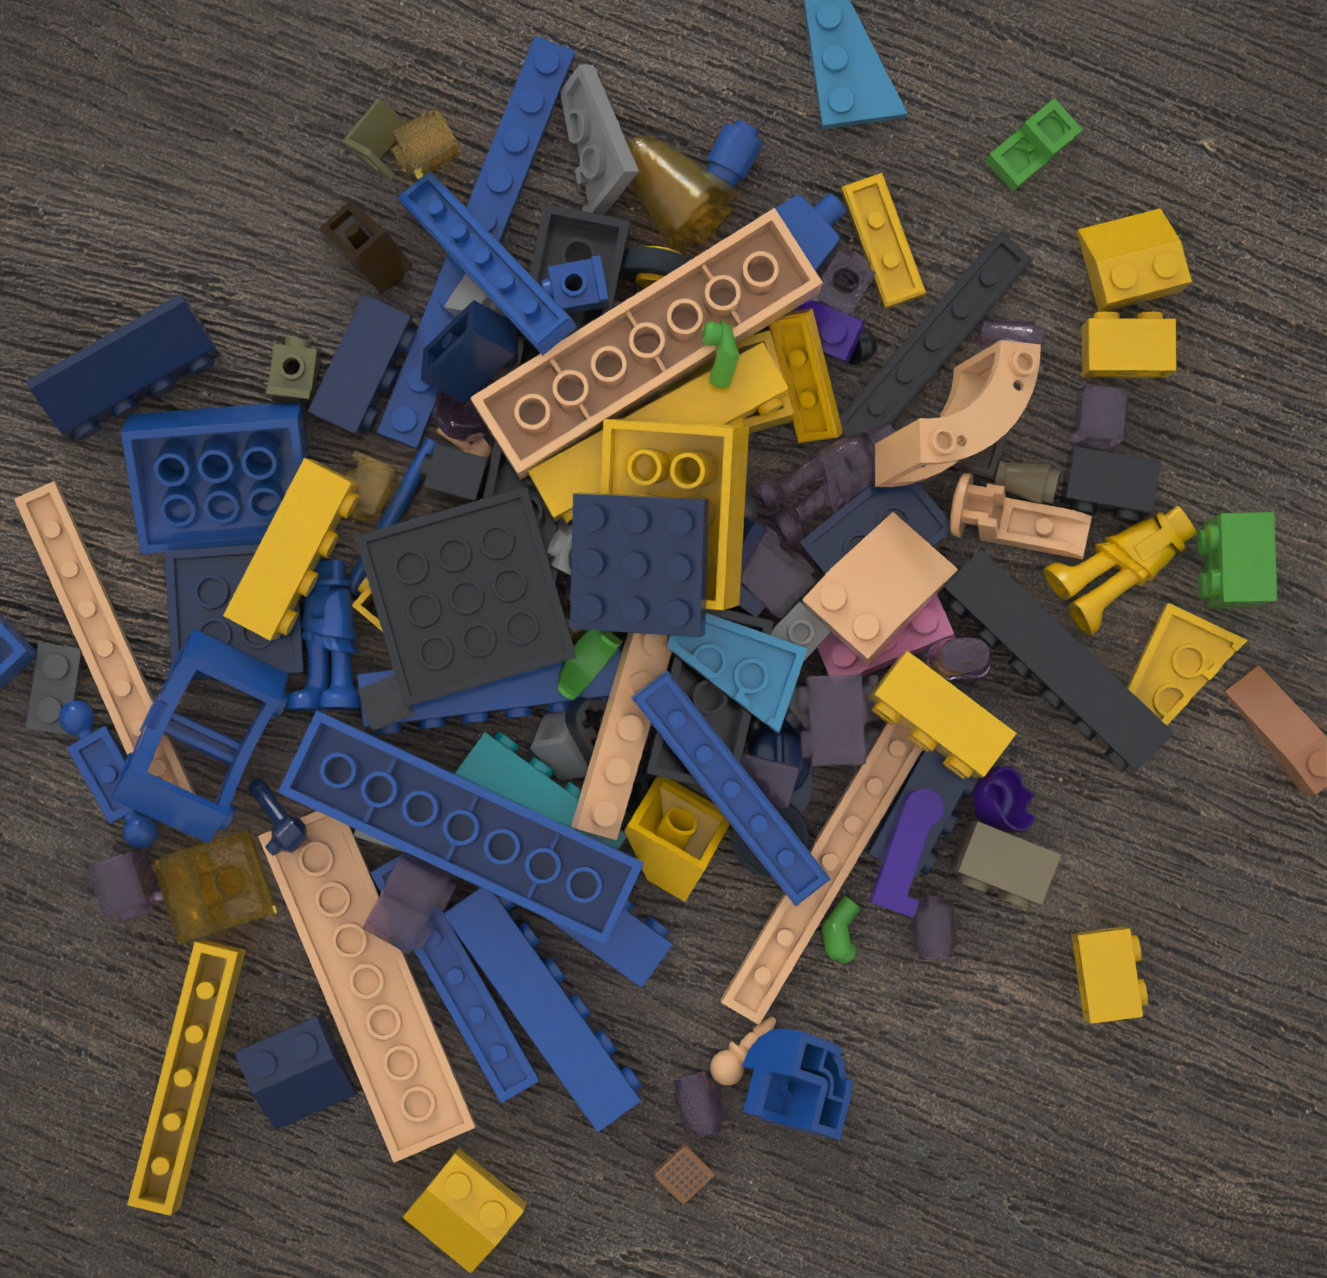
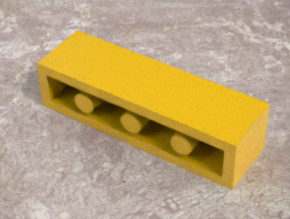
(291, 550)

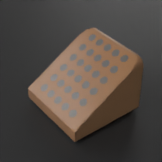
(683, 1173)

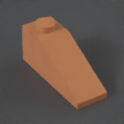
(1282, 729)

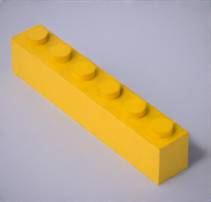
(753, 389)
(186, 1077)

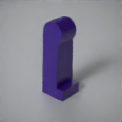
(917, 814)

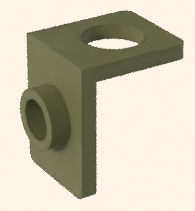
(374, 136)

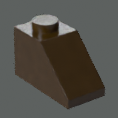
(366, 247)

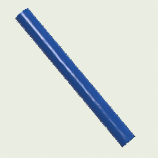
(396, 506)

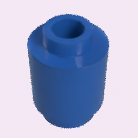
(734, 152)

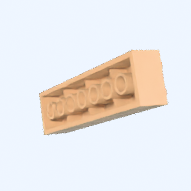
(646, 343)

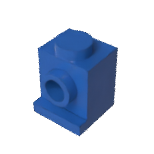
(589, 297)

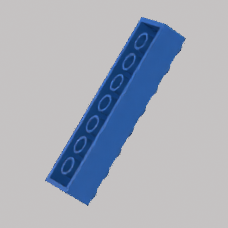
(461, 827)

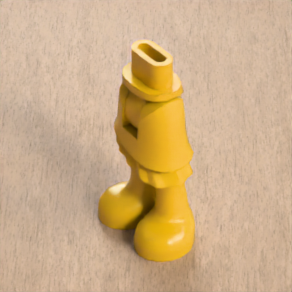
(1135, 552)

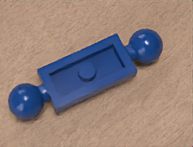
(101, 764)

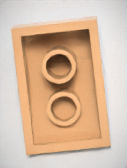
(879, 588)

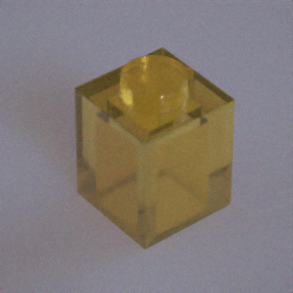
(425, 144)

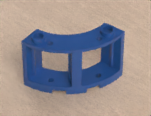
(167, 801)

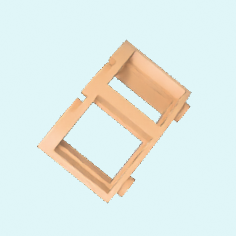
(976, 415)

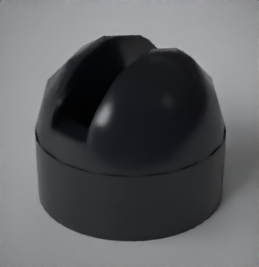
(864, 349)

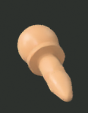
(727, 1065)

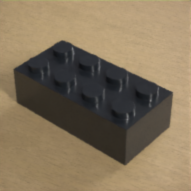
(720, 710)

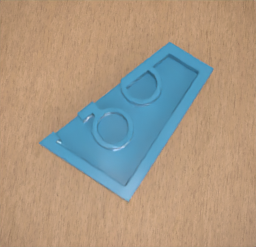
(847, 69)
(745, 665)

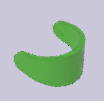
(593, 652)

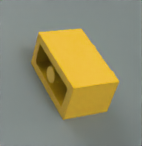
(1128, 346)
(1109, 974)

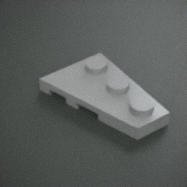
(602, 148)

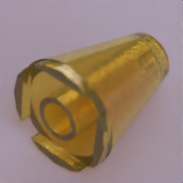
(679, 193)

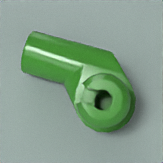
(836, 933)

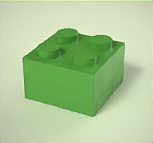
(1238, 560)

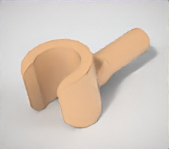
(478, 448)

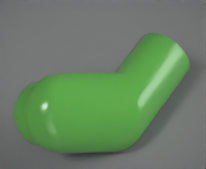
(727, 352)

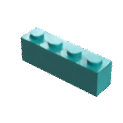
(499, 769)

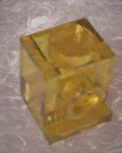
(374, 485)

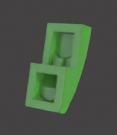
(1033, 145)

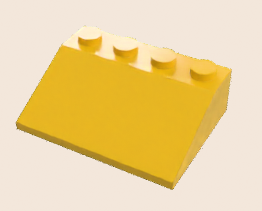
(687, 463)

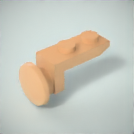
(1018, 521)

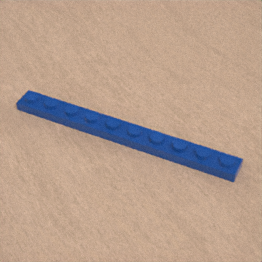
(492, 205)

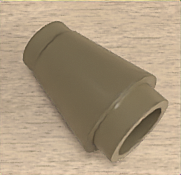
(1029, 480)

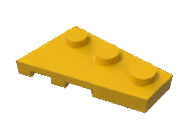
(1180, 660)

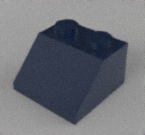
(296, 1072)

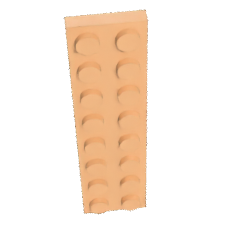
(370, 990)

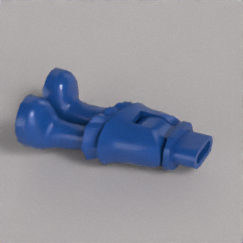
(326, 627)

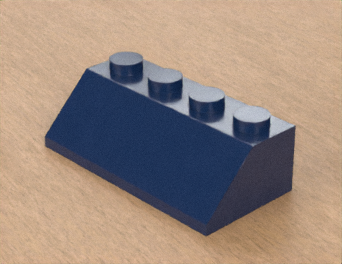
(124, 369)

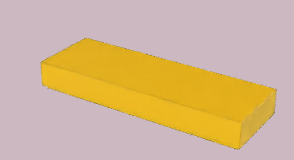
(883, 241)
(806, 376)

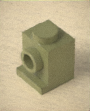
(301, 385)

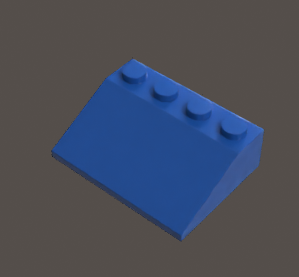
(211, 473)

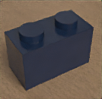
(469, 352)

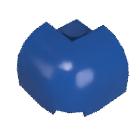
(798, 1083)

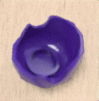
(1003, 800)

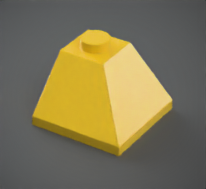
(675, 836)

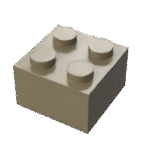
(1005, 863)

